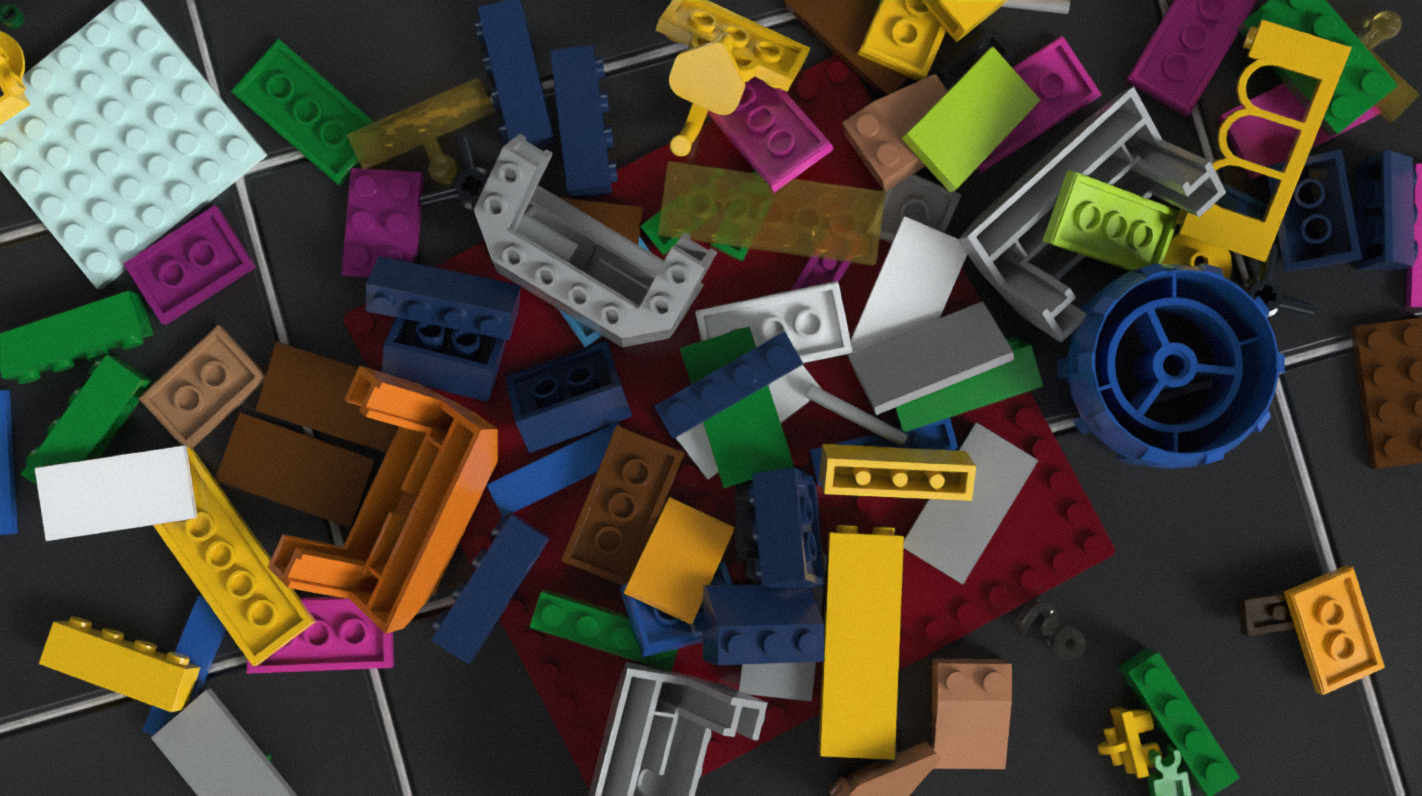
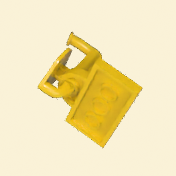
(719, 60)

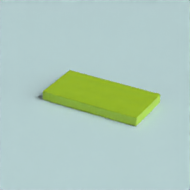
(971, 119)
(1110, 223)

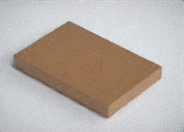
(203, 387)

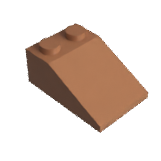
(879, 127)
(971, 712)
(889, 776)

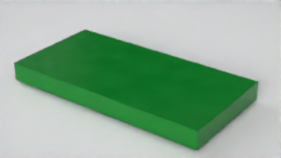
(303, 109)
(748, 434)

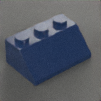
(1386, 211)
(1320, 217)
(443, 358)
(567, 396)
(787, 529)
(761, 625)

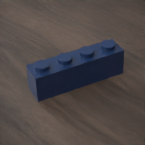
(515, 73)
(582, 121)
(443, 298)
(729, 385)
(490, 588)

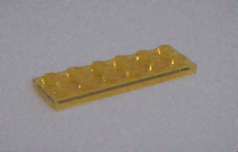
(795, 220)

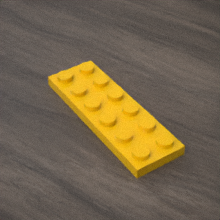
(233, 571)

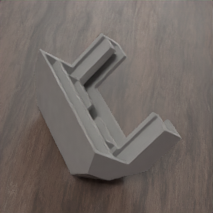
(1111, 146)
(579, 260)
(663, 729)

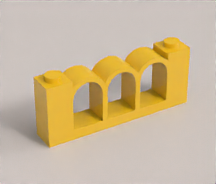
(1298, 53)

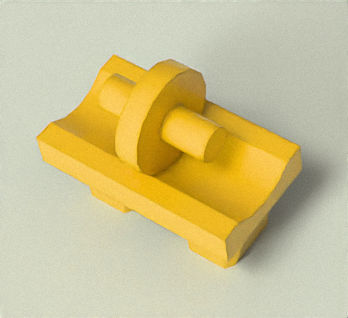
(1124, 742)

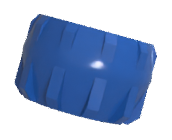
(1241, 371)

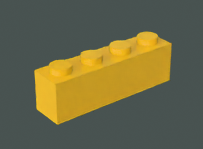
(897, 472)
(120, 664)

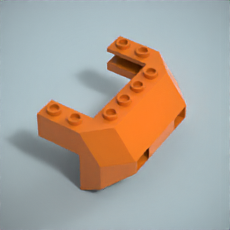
(411, 511)

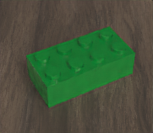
(1362, 78)

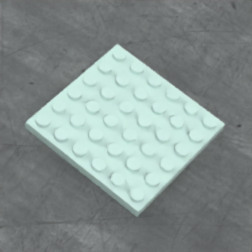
(121, 140)

